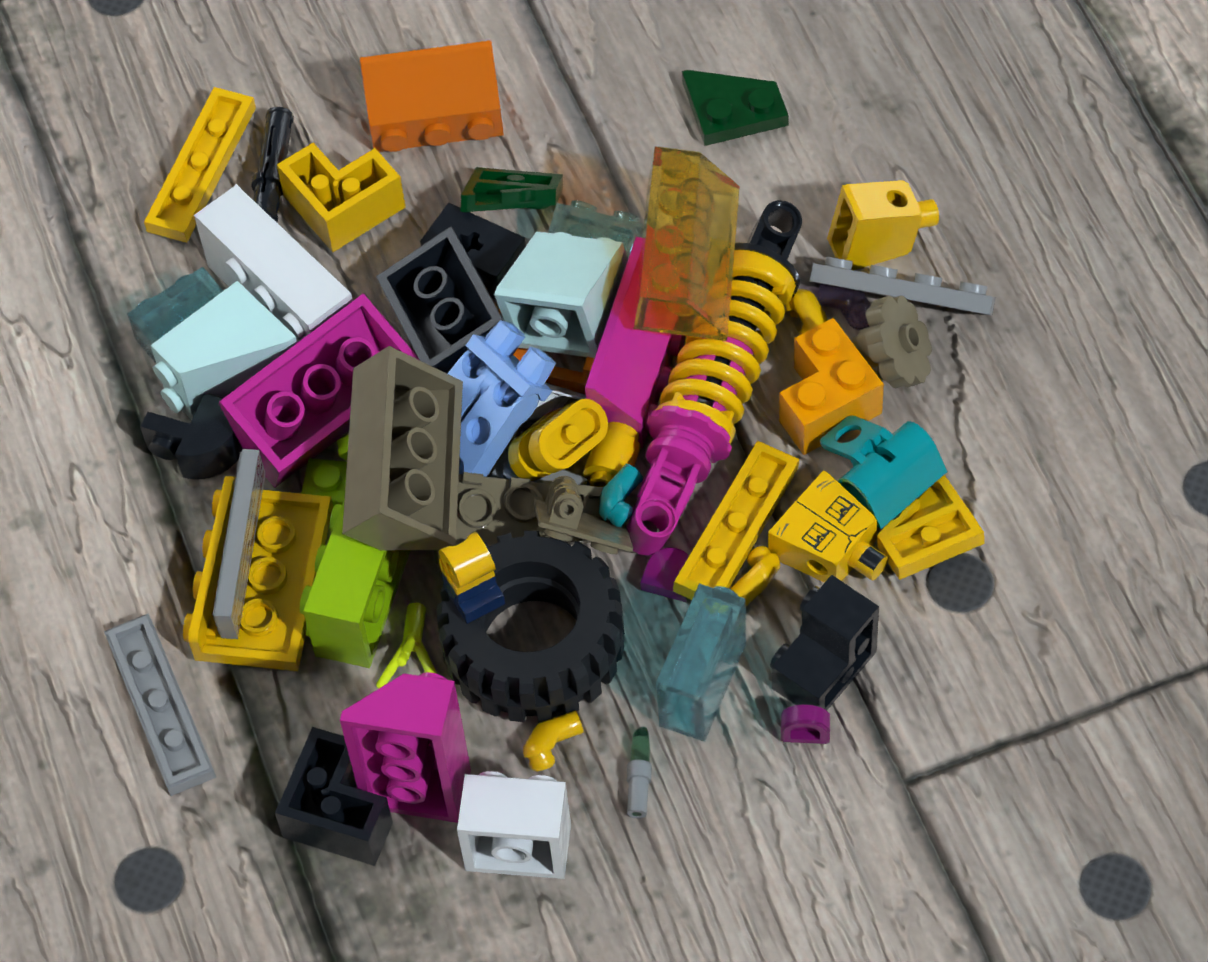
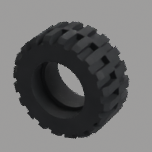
(548, 678)

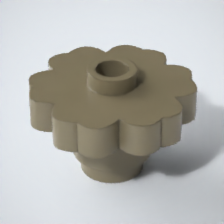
(895, 342)

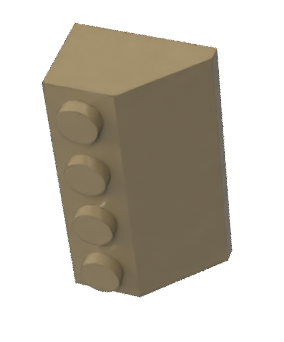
(403, 454)

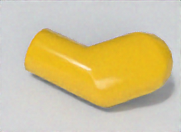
(807, 308)
(545, 737)

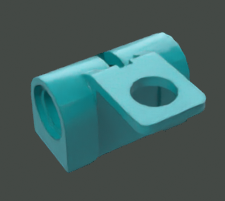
(887, 466)

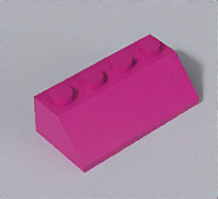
(631, 362)
(305, 394)
(410, 745)

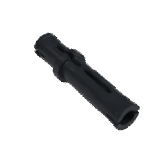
(274, 149)

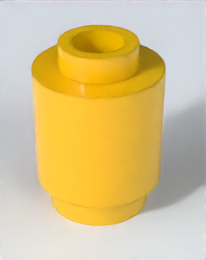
(611, 454)

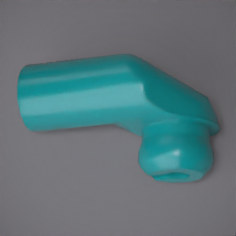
(615, 492)

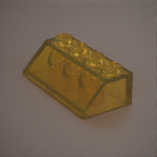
(687, 247)

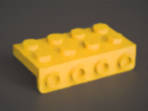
(280, 568)

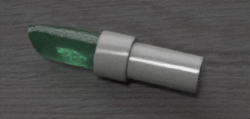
(639, 774)

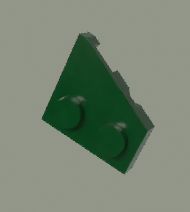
(733, 105)
(510, 189)

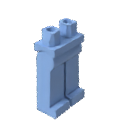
(497, 393)

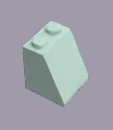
(562, 291)
(218, 349)

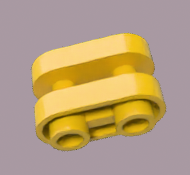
(558, 440)

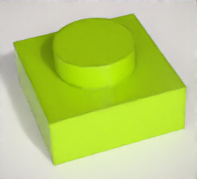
(325, 479)

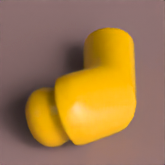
(763, 570)

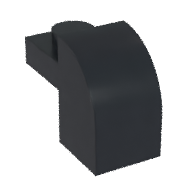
(201, 447)

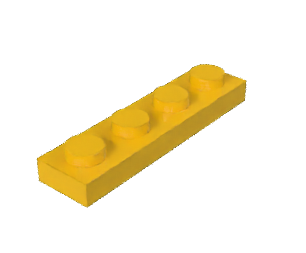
(200, 164)
(738, 520)

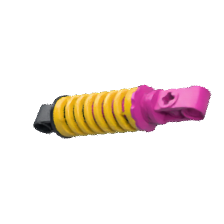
(715, 379)

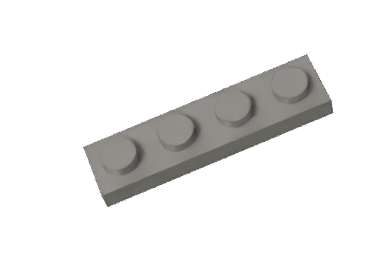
(884, 282)

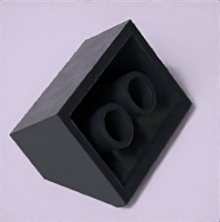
(440, 300)

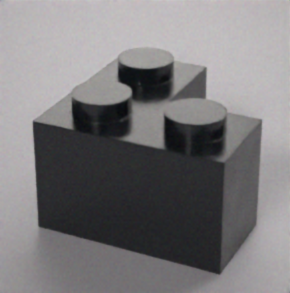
(832, 646)
(326, 807)

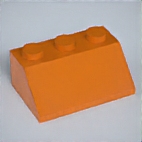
(432, 96)

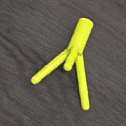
(411, 643)

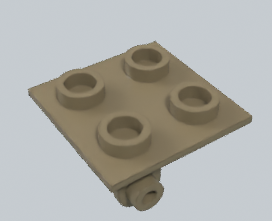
(564, 518)

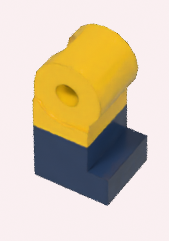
(470, 578)

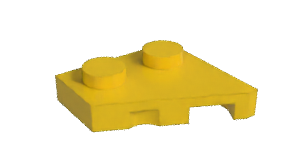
(930, 531)

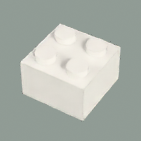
(514, 825)

